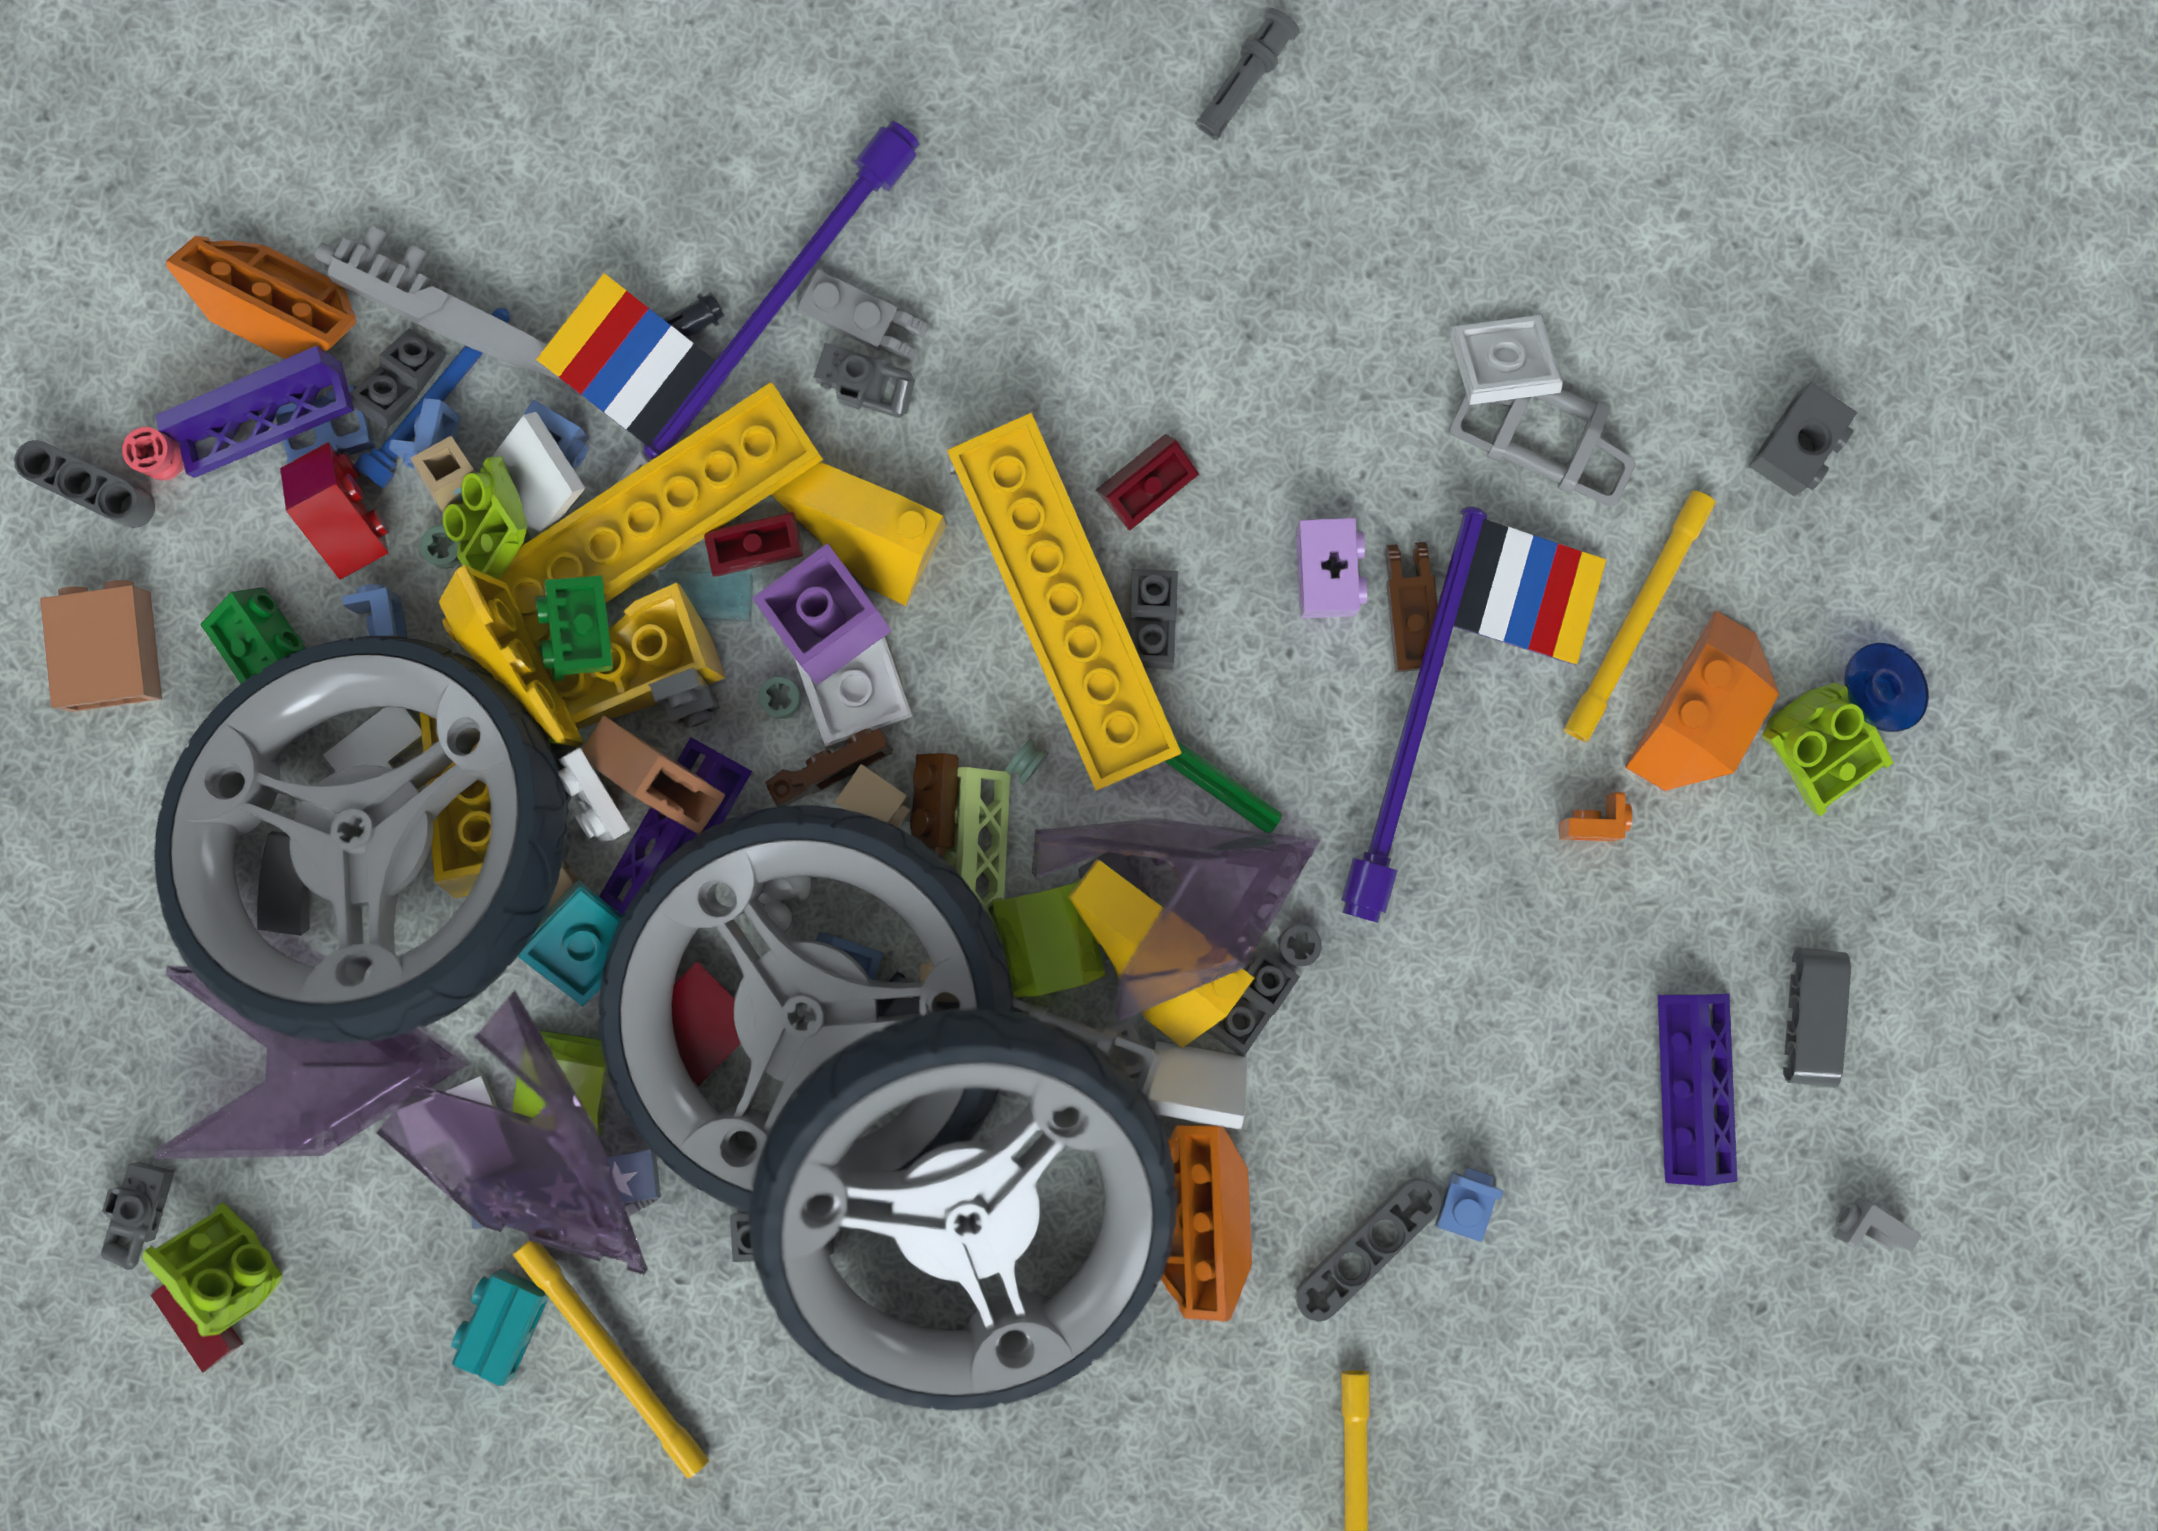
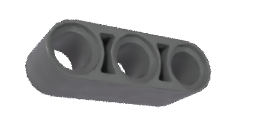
(66, 478)
(1819, 1017)

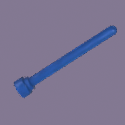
(380, 463)

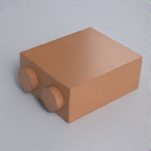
(100, 647)
(651, 775)

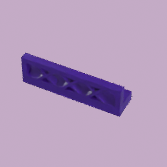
(253, 396)
(669, 834)
(1692, 1089)

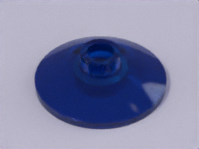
(1900, 682)

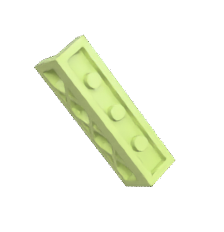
(970, 818)

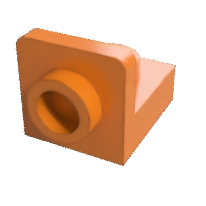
(1589, 826)

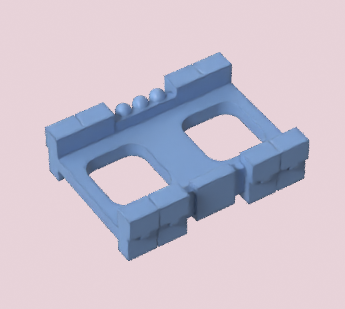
(351, 443)

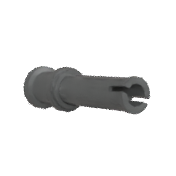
(1257, 58)

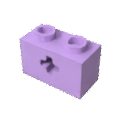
(1316, 544)

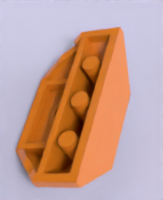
(262, 295)
(1708, 710)
(1212, 1224)

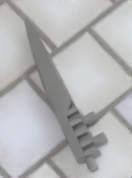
(419, 299)

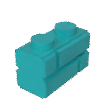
(500, 1327)

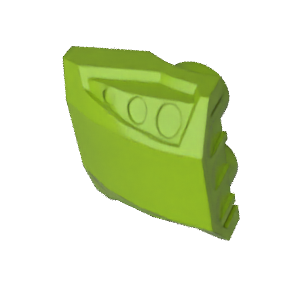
(488, 521)
(1825, 745)
(1046, 942)
(583, 1066)
(211, 1272)

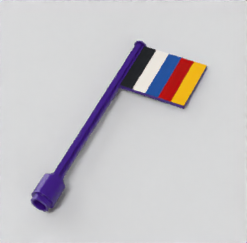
(655, 376)
(1495, 587)

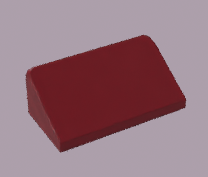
(1148, 481)
(753, 544)
(203, 1349)

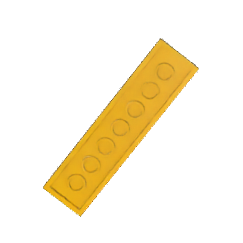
(667, 503)
(1064, 602)

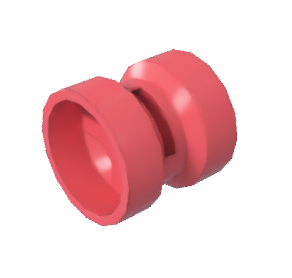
(163, 459)

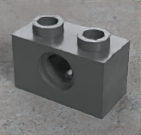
(1823, 421)

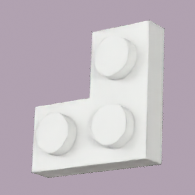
(597, 811)

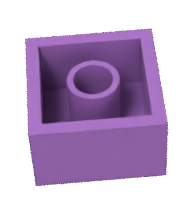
(822, 614)

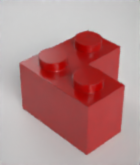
(329, 510)

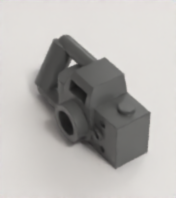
(864, 378)
(135, 1212)

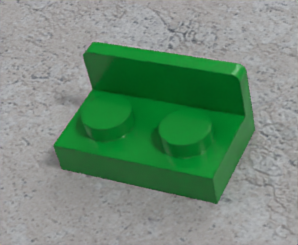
(575, 626)
(250, 632)

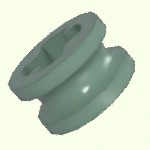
(430, 541)
(766, 700)
(1026, 761)

